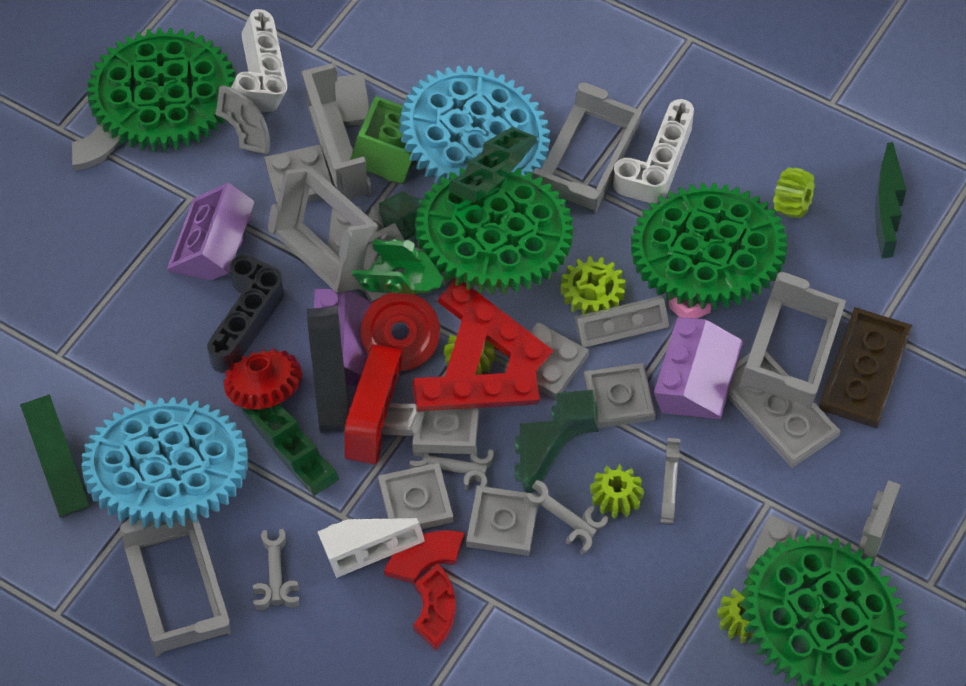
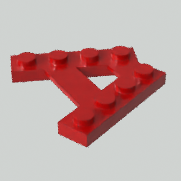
(461, 386)

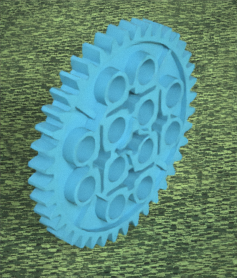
(457, 112)
(164, 462)

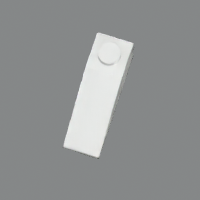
(365, 541)

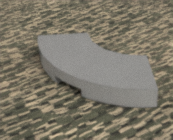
(245, 119)
(93, 149)

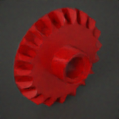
(415, 313)
(262, 379)

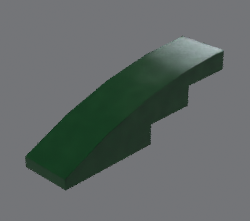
(493, 165)
(889, 197)
(292, 447)
(54, 456)

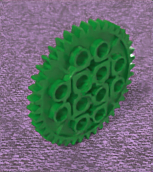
(162, 104)
(499, 240)
(709, 245)
(830, 568)

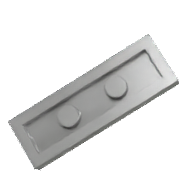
(621, 321)

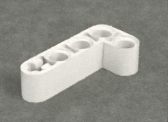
(266, 78)
(662, 159)

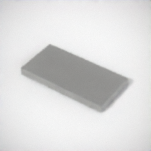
(782, 422)

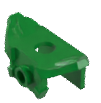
(419, 274)

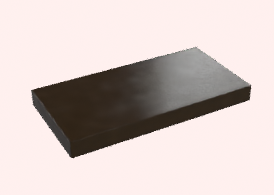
(865, 367)

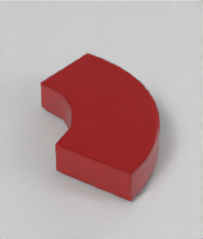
(439, 548)
(438, 606)

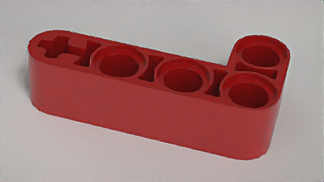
(371, 404)

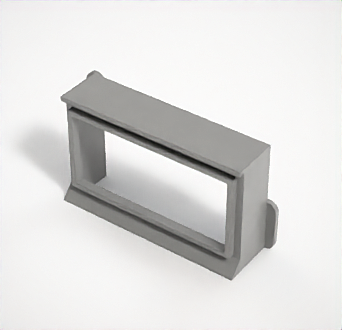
(593, 102)
(346, 174)
(287, 224)
(795, 294)
(137, 537)

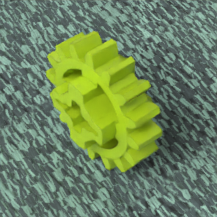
(592, 286)

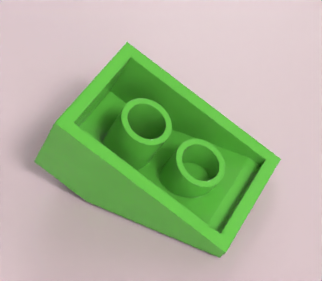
(381, 142)

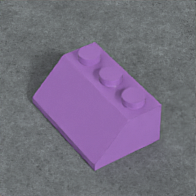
(212, 233)
(351, 312)
(697, 369)

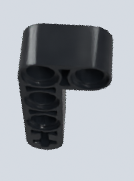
(225, 344)
(328, 368)

